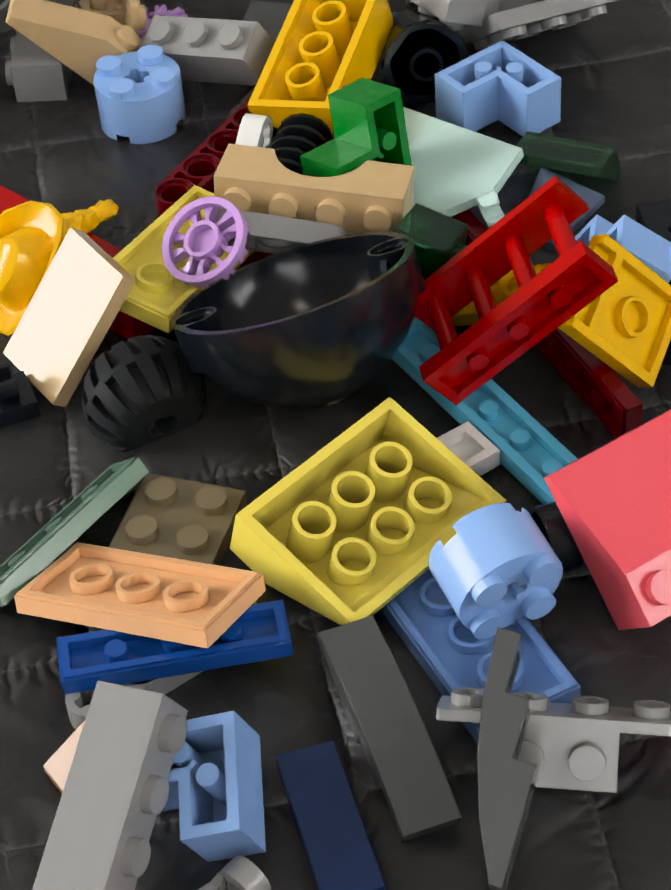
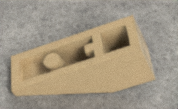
(71, 33)

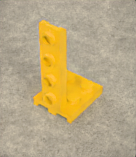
(622, 326)

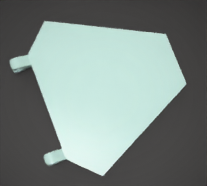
(457, 166)

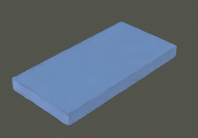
(460, 660)

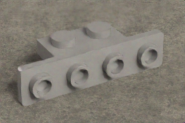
(569, 742)

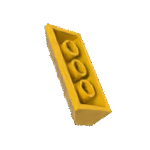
(318, 53)

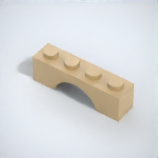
(360, 201)

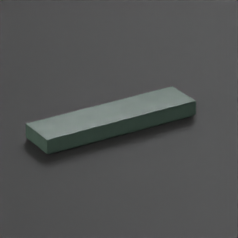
(68, 526)

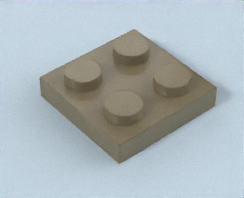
(180, 519)

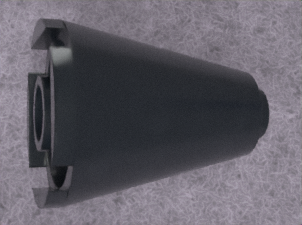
(416, 52)

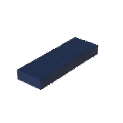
(328, 819)

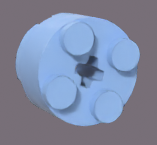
(139, 95)
(496, 569)

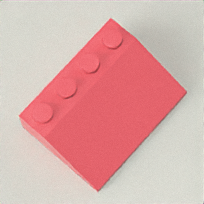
(622, 520)

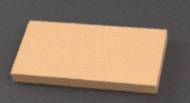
(141, 594)

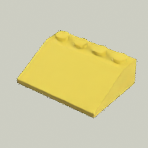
(359, 516)

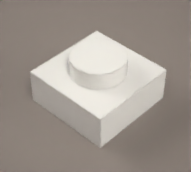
(472, 448)

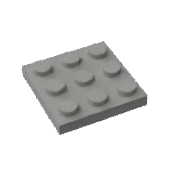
(530, 20)

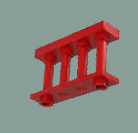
(527, 314)

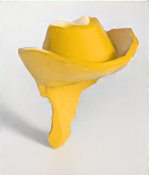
(28, 245)

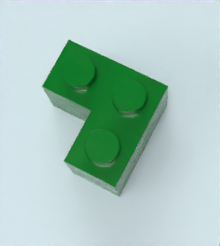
(366, 127)

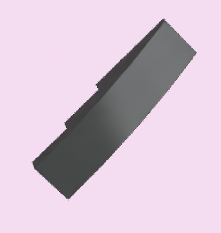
(389, 728)
(503, 781)

